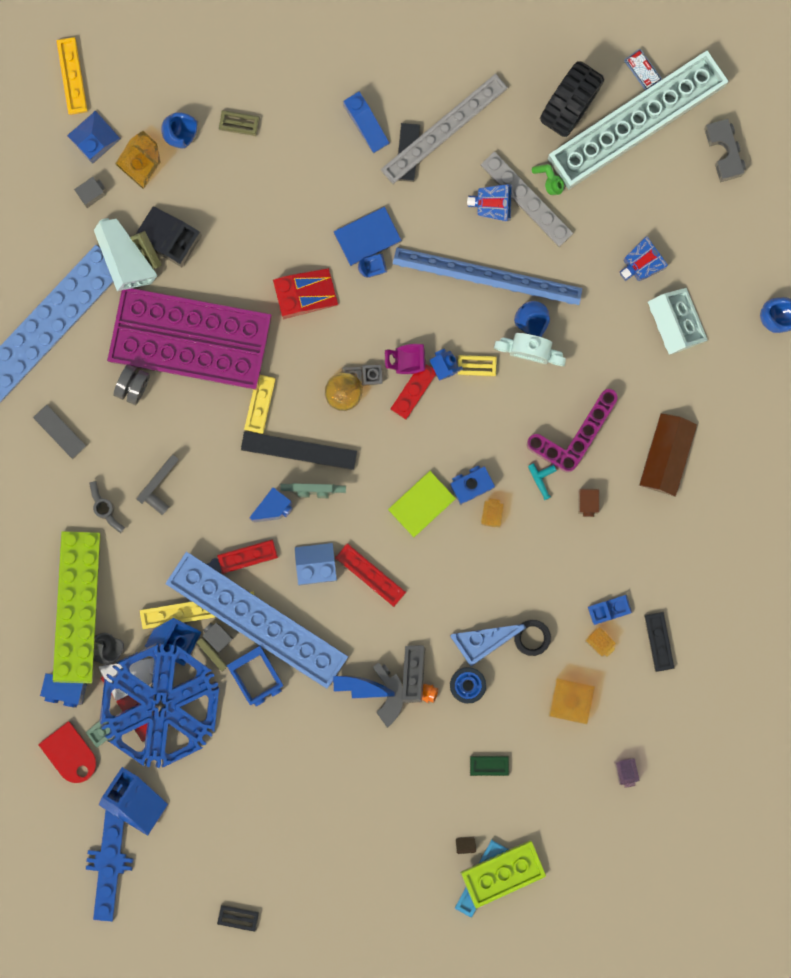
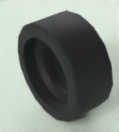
(547, 638)

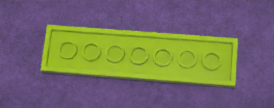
(76, 607)

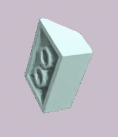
(677, 320)

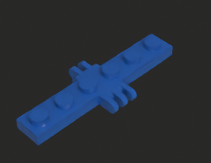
(109, 864)

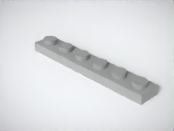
(527, 199)

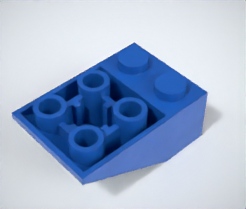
(133, 801)

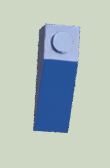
(365, 122)

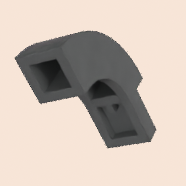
(393, 704)

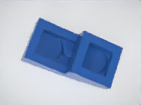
(610, 609)

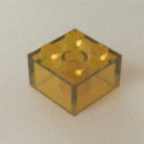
(571, 701)

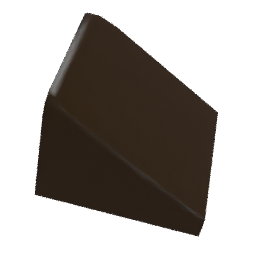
(465, 845)

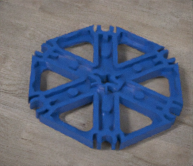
(170, 714)

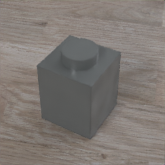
(90, 191)
(217, 636)

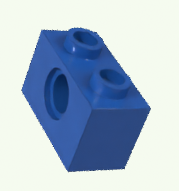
(465, 494)

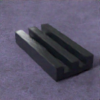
(238, 910)

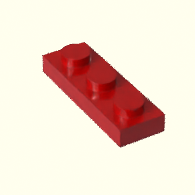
(413, 392)

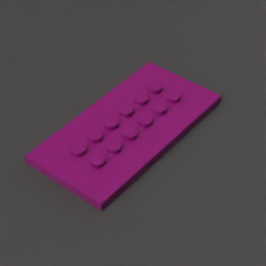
(189, 338)

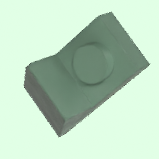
(97, 734)

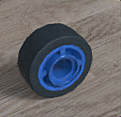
(473, 695)

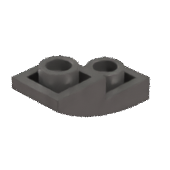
(366, 374)

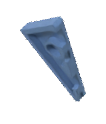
(480, 643)

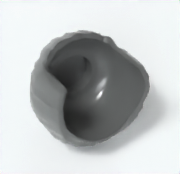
(107, 648)

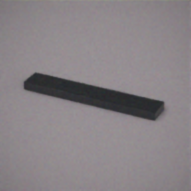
(298, 450)

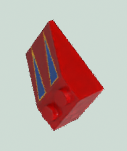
(305, 293)

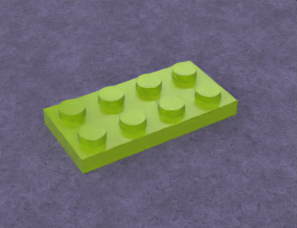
(503, 874)

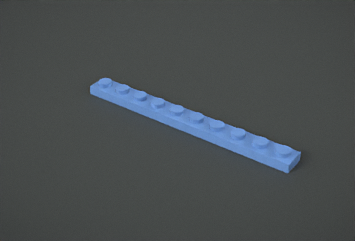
(487, 276)

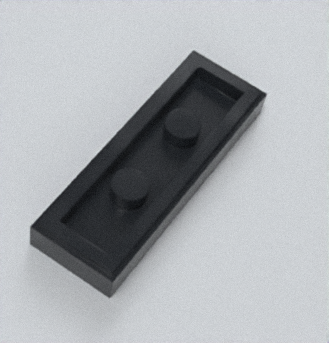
(408, 135)
(659, 642)

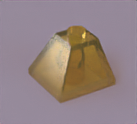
(140, 159)

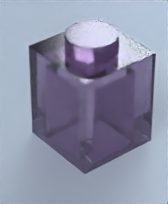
(627, 772)

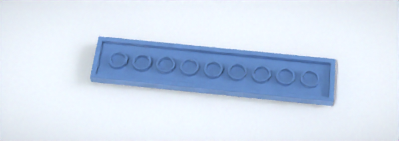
(52, 319)
(256, 620)

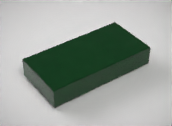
(489, 765)

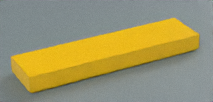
(72, 76)

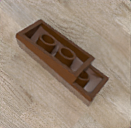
(668, 454)

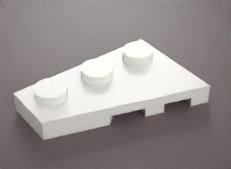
(141, 669)

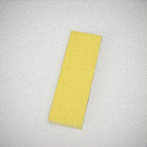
(260, 405)

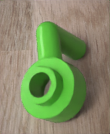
(554, 184)

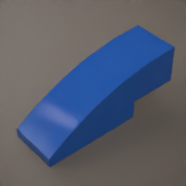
(361, 687)

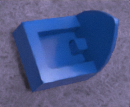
(372, 266)

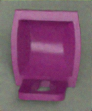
(408, 359)

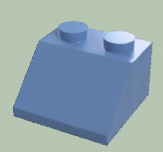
(315, 564)

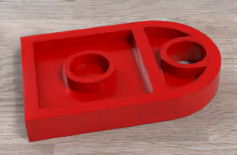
(68, 752)

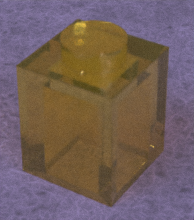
(492, 513)
(601, 642)

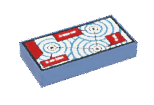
(642, 69)

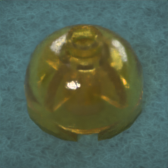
(343, 391)

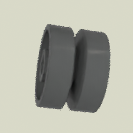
(131, 384)

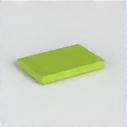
(421, 504)

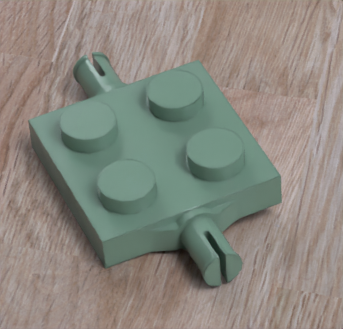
(320, 490)

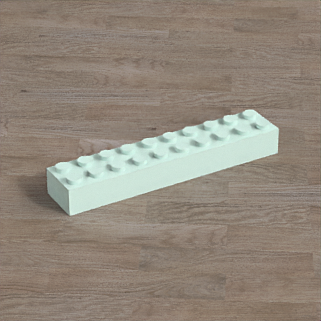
(637, 120)

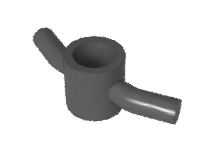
(98, 500)

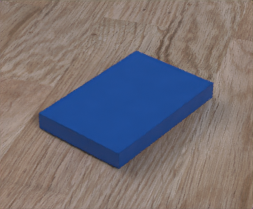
(367, 236)

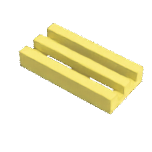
(477, 358)

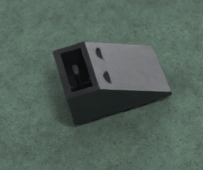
(170, 235)

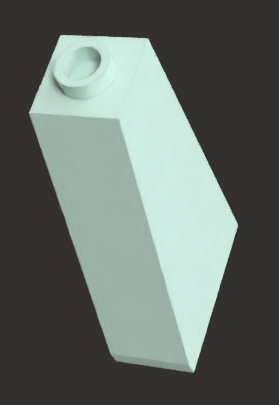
(122, 256)

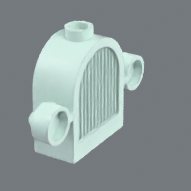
(531, 348)

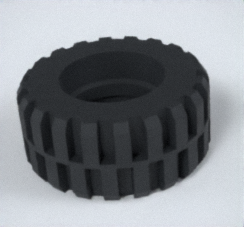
(572, 98)

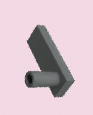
(147, 495)

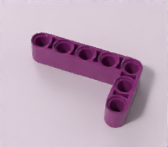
(579, 437)

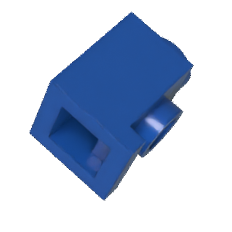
(445, 364)

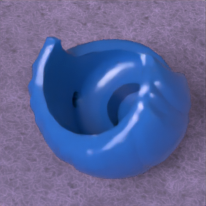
(179, 129)
(777, 315)
(532, 318)

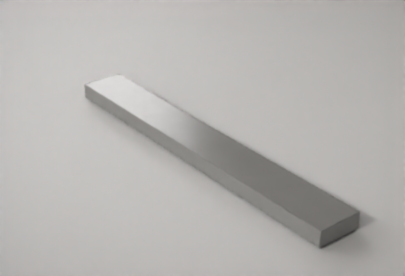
(444, 129)

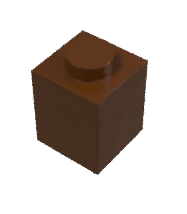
(588, 502)

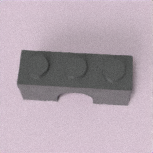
(722, 134)

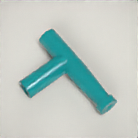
(538, 475)

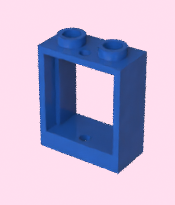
(247, 658)

